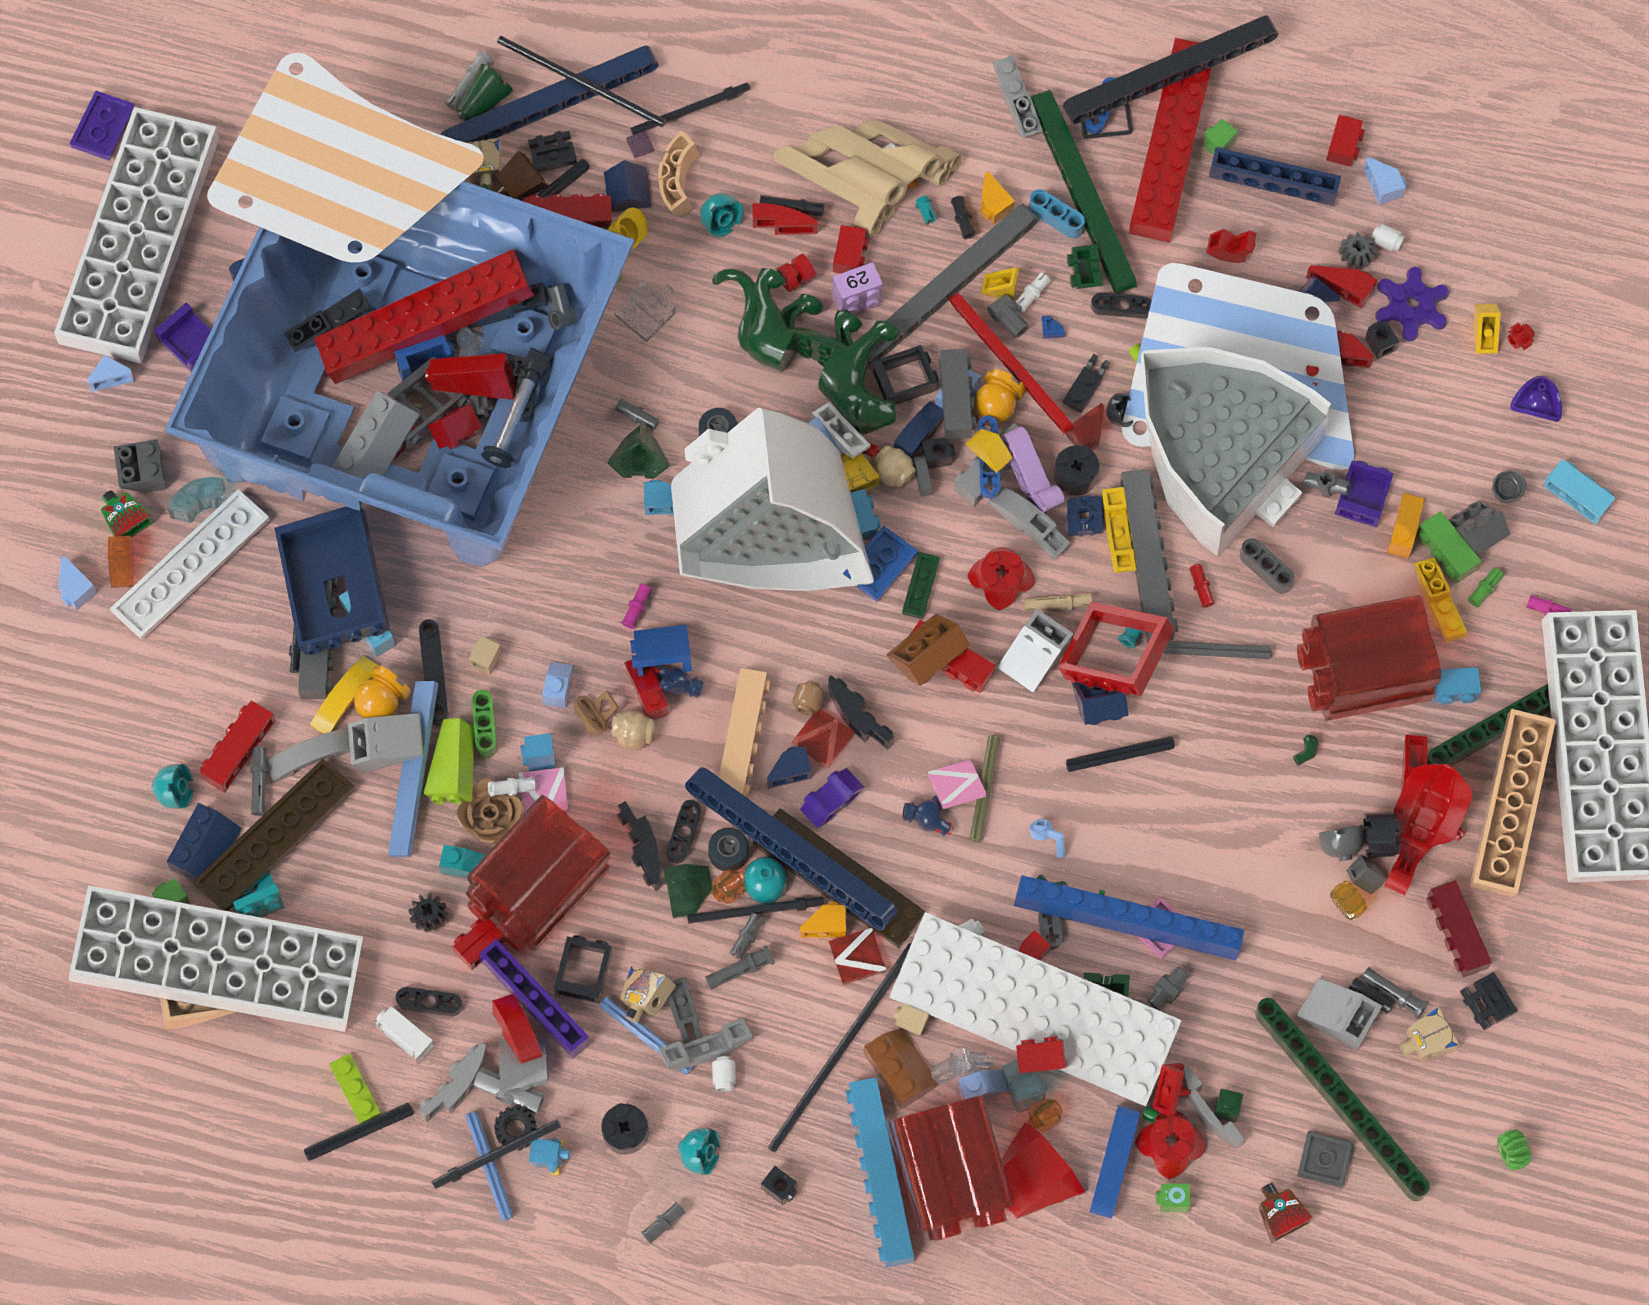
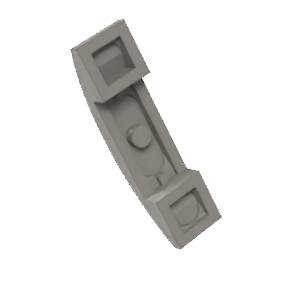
(307, 753)
(706, 1048)
(1227, 1132)

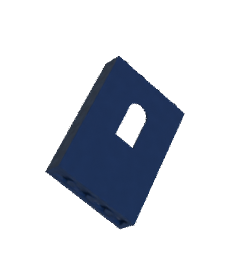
(323, 550)

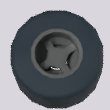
(717, 419)
(728, 841)

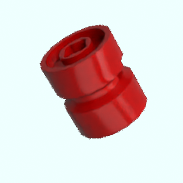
(798, 271)

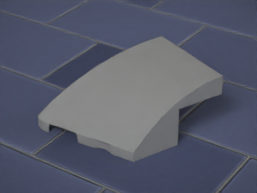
(523, 1075)

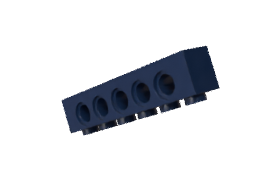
(1274, 176)

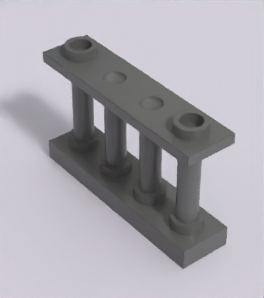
(414, 384)

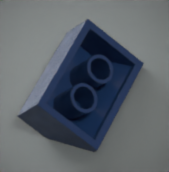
(202, 841)

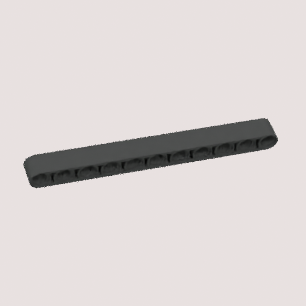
(957, 276)

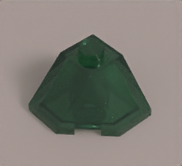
(639, 456)
(687, 888)

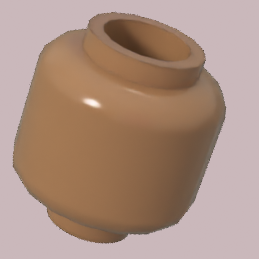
(808, 698)

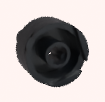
(1076, 470)
(1380, 834)
(622, 1116)

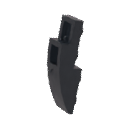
(538, 300)
(340, 313)
(851, 709)
(646, 851)

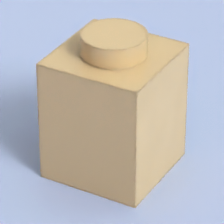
(485, 655)
(911, 1019)

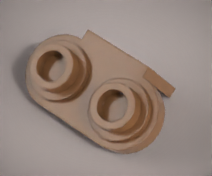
(592, 714)

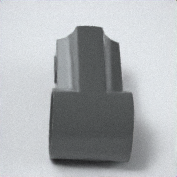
(1004, 311)
(561, 313)

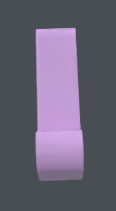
(1030, 471)

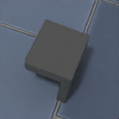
(1366, 874)

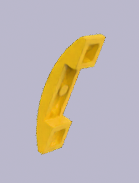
(1118, 530)
(342, 696)

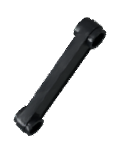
(433, 665)

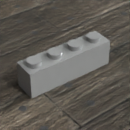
(968, 483)

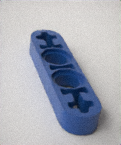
(982, 473)

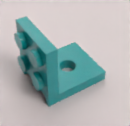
(262, 901)

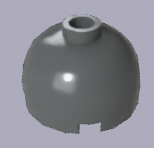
(1342, 842)

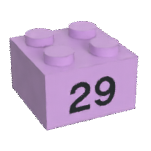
(857, 289)

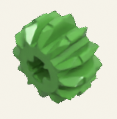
(1514, 1149)

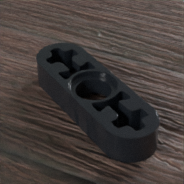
(1129, 299)
(679, 823)
(411, 1004)

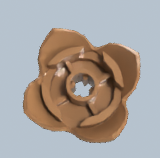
(472, 814)

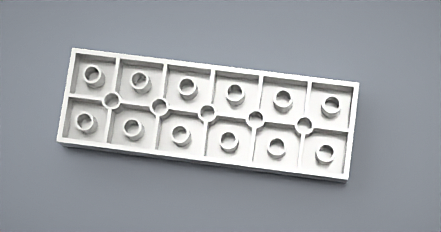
(137, 235)
(1600, 742)
(215, 958)
(1022, 998)

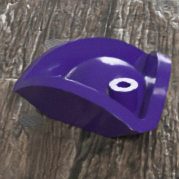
(1539, 399)

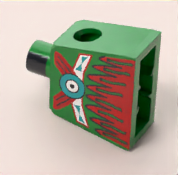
(124, 514)

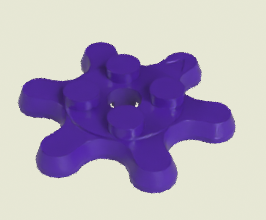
(1410, 316)

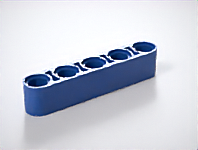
(1114, 1161)

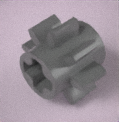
(481, 406)

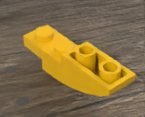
(1439, 600)

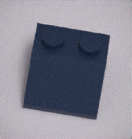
(1099, 704)

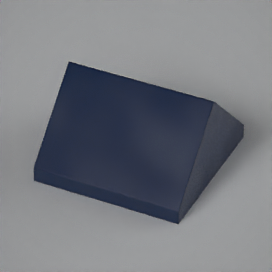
(627, 186)

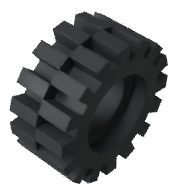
(509, 1115)

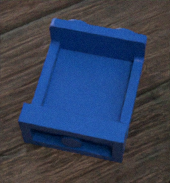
(413, 357)
(661, 647)

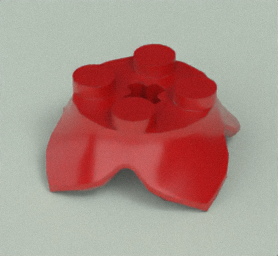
(998, 590)
(1170, 1159)

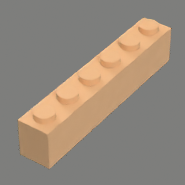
(743, 729)

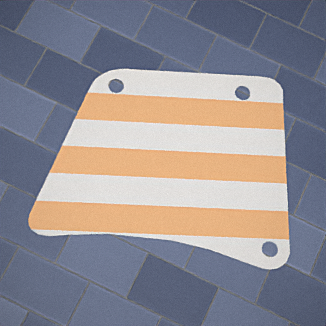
(335, 166)

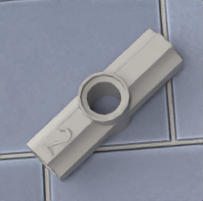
(490, 1083)

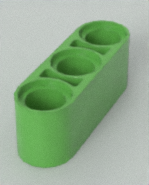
(480, 714)

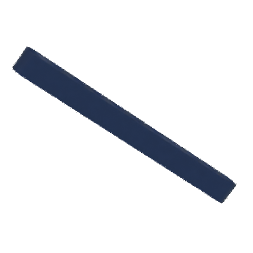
(554, 98)
(791, 848)

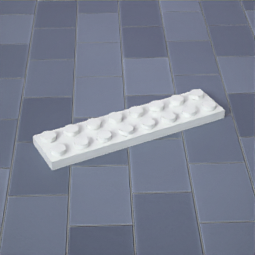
(189, 564)

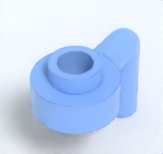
(1043, 830)

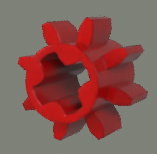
(1521, 336)

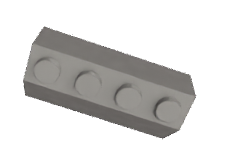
(376, 437)

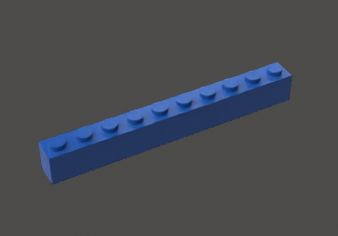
(1129, 917)

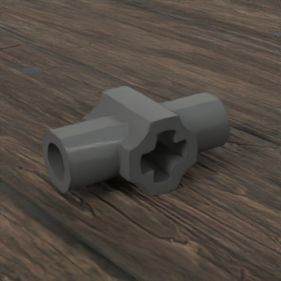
(1327, 483)
(1168, 988)

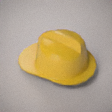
(631, 225)

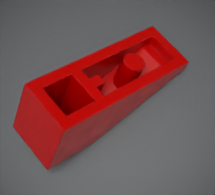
(1347, 283)
(648, 691)

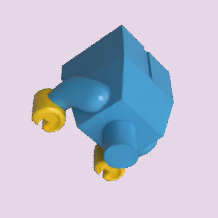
(548, 1154)

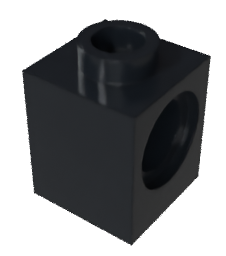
(1381, 347)
(933, 460)
(774, 1177)

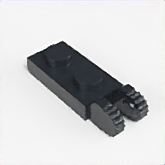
(1085, 385)

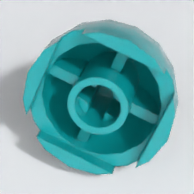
(720, 214)
(172, 786)
(765, 880)
(699, 1149)

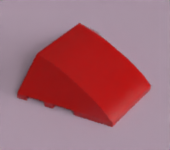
(1037, 1173)

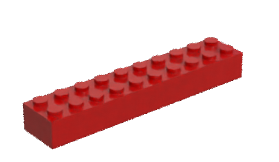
(1169, 154)
(424, 316)

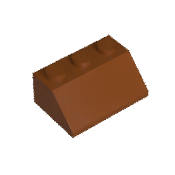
(929, 649)
(900, 1067)

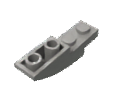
(1016, 98)
(1031, 520)
(462, 1076)

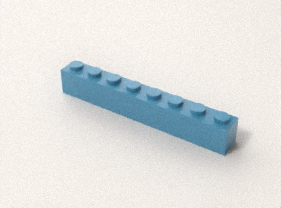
(880, 1172)

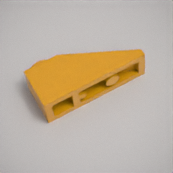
(1405, 525)

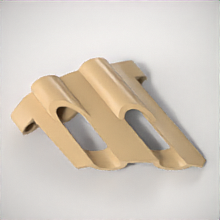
(871, 175)

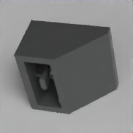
(140, 466)
(1480, 526)

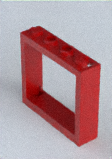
(1098, 612)

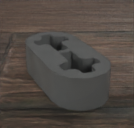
(922, 476)
(1055, 927)

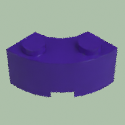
(825, 803)

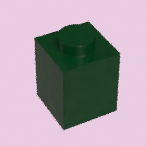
(1228, 1105)

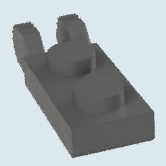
(684, 1009)

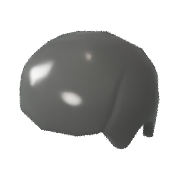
(1509, 486)

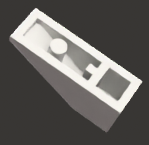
(842, 432)

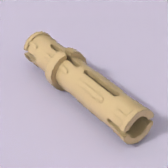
(1057, 602)

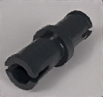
(963, 217)
(1372, 993)

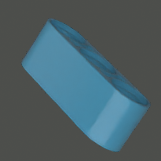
(1061, 222)

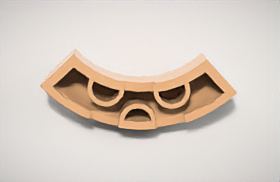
(673, 171)

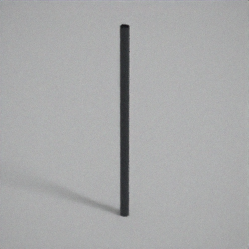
(581, 81)

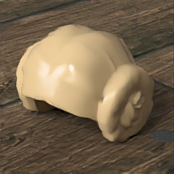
(894, 466)
(633, 729)

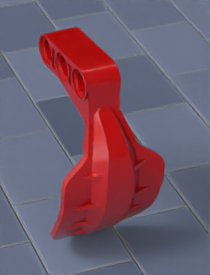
(1428, 816)

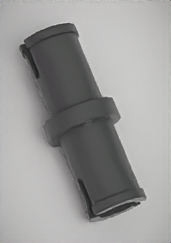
(637, 414)
(746, 936)
(663, 1222)

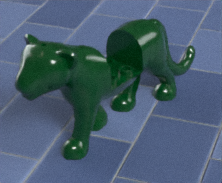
(774, 341)

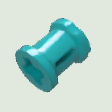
(1130, 637)

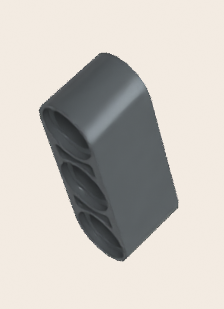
(1262, 556)

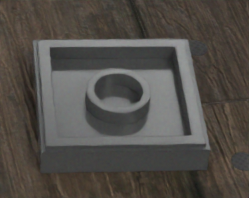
(1325, 1159)

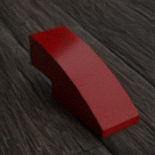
(783, 219)
(1414, 754)
(516, 1028)

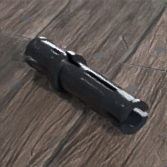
(802, 205)

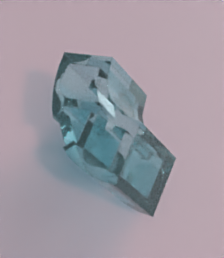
(196, 497)

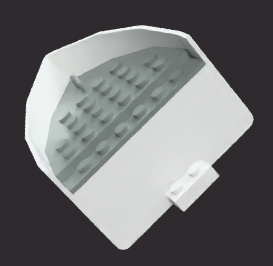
(1227, 437)
(768, 508)

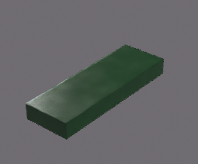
(920, 585)

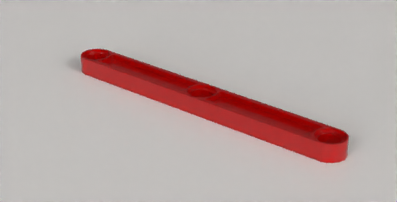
(1011, 363)

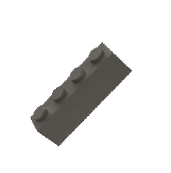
(955, 393)

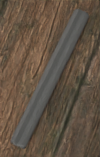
(1218, 649)

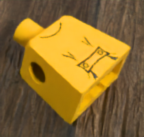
(859, 473)

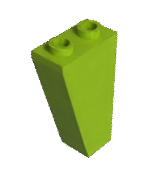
(452, 764)

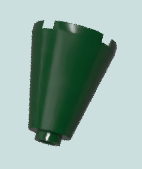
(483, 93)

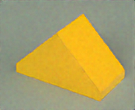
(1000, 283)
(990, 449)

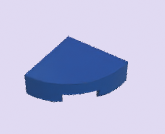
(1051, 328)

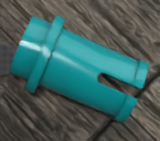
(926, 209)

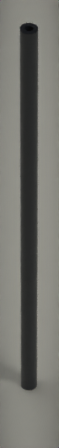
(838, 1052)

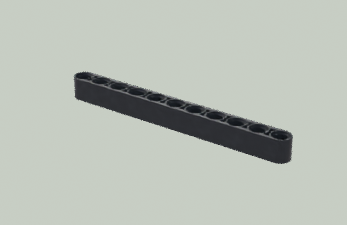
(1170, 69)

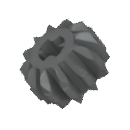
(1349, 250)

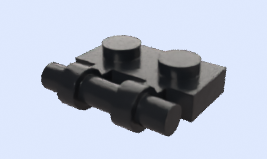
(552, 156)
(1494, 997)

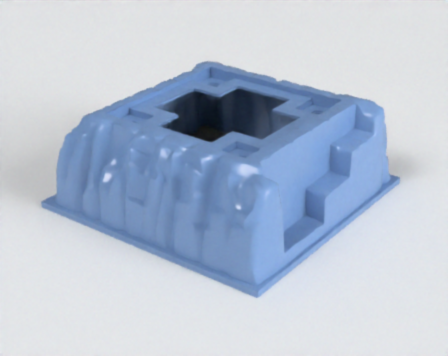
(256, 385)

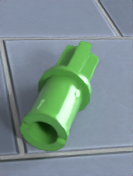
(1485, 587)

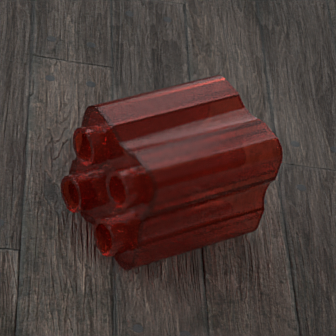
(1370, 658)
(536, 875)
(951, 1167)

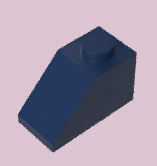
(790, 768)

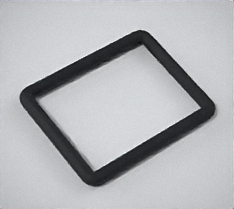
(1118, 133)

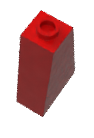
(473, 376)

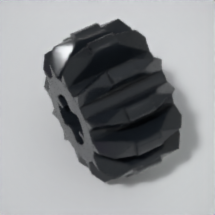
(435, 918)

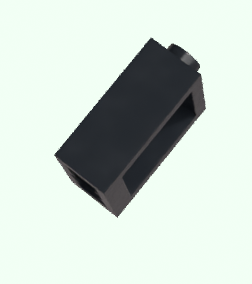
(907, 356)
(581, 991)

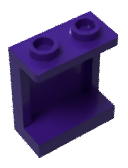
(183, 335)
(1366, 493)

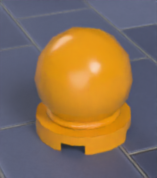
(998, 396)
(380, 695)

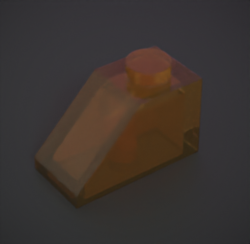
(121, 561)

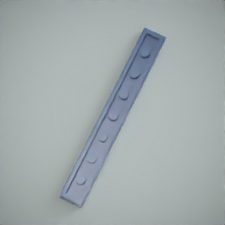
(413, 775)

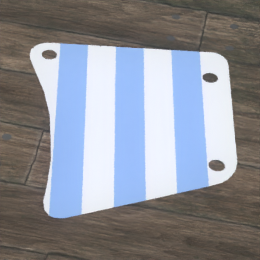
(1254, 323)

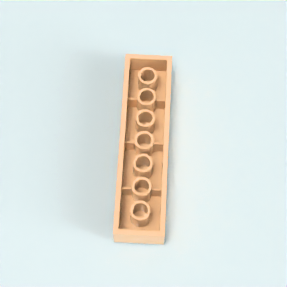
(1512, 803)

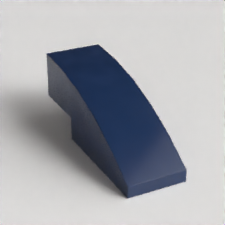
(919, 429)

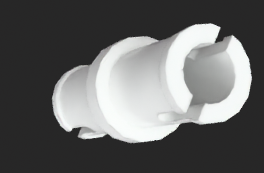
(1032, 292)
(511, 786)

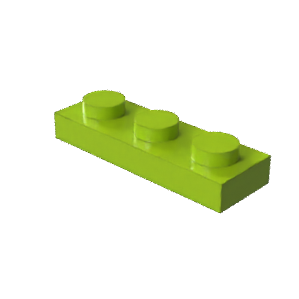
(354, 1088)

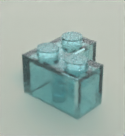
(1023, 1088)

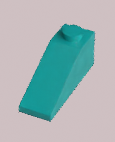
(458, 861)

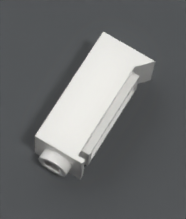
(404, 1034)

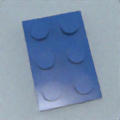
(888, 559)

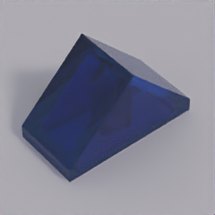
(1320, 290)

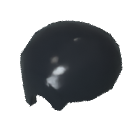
(1116, 409)

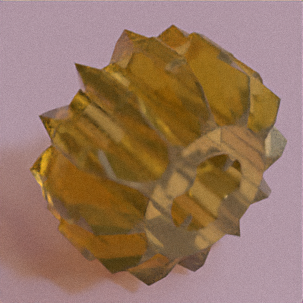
(1348, 900)

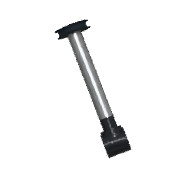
(534, 368)

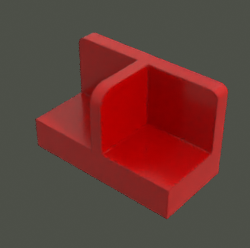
(1170, 1088)

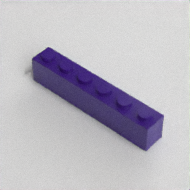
(534, 998)

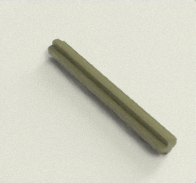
(986, 780)

